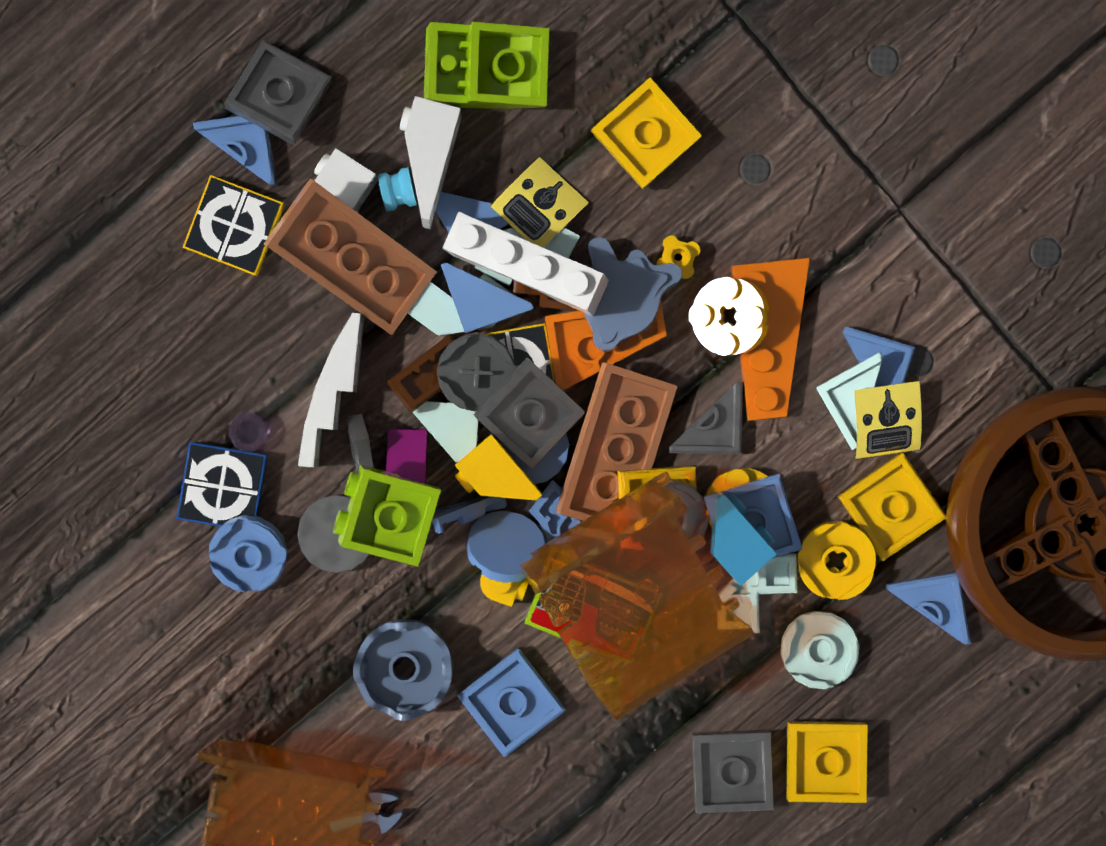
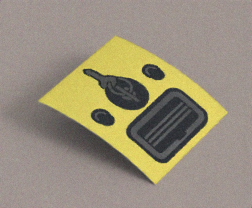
(539, 203)
(888, 419)

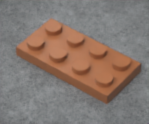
(350, 256)
(616, 435)

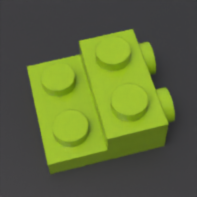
(386, 515)

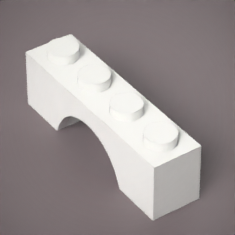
(526, 263)

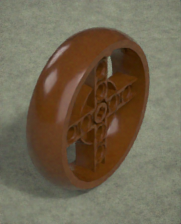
(1073, 557)

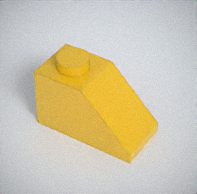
(495, 473)

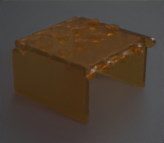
(634, 598)
(285, 797)

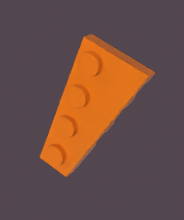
(770, 366)

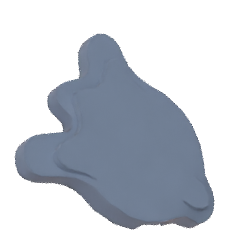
(630, 295)

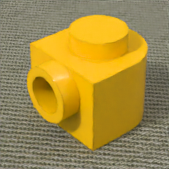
(503, 592)

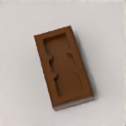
(419, 379)

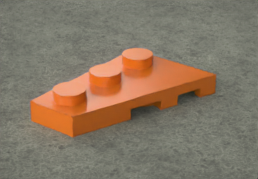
(573, 347)

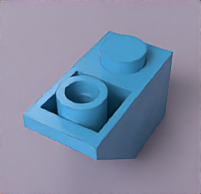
(735, 542)

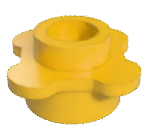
(687, 250)

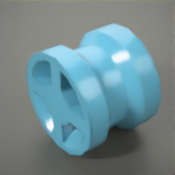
(397, 189)

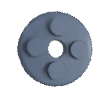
(396, 695)

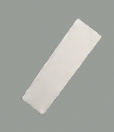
(338, 375)

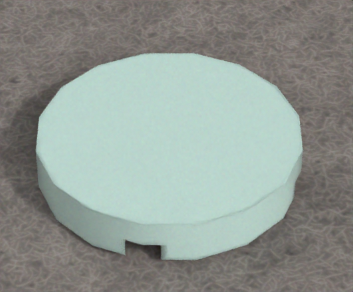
(819, 649)

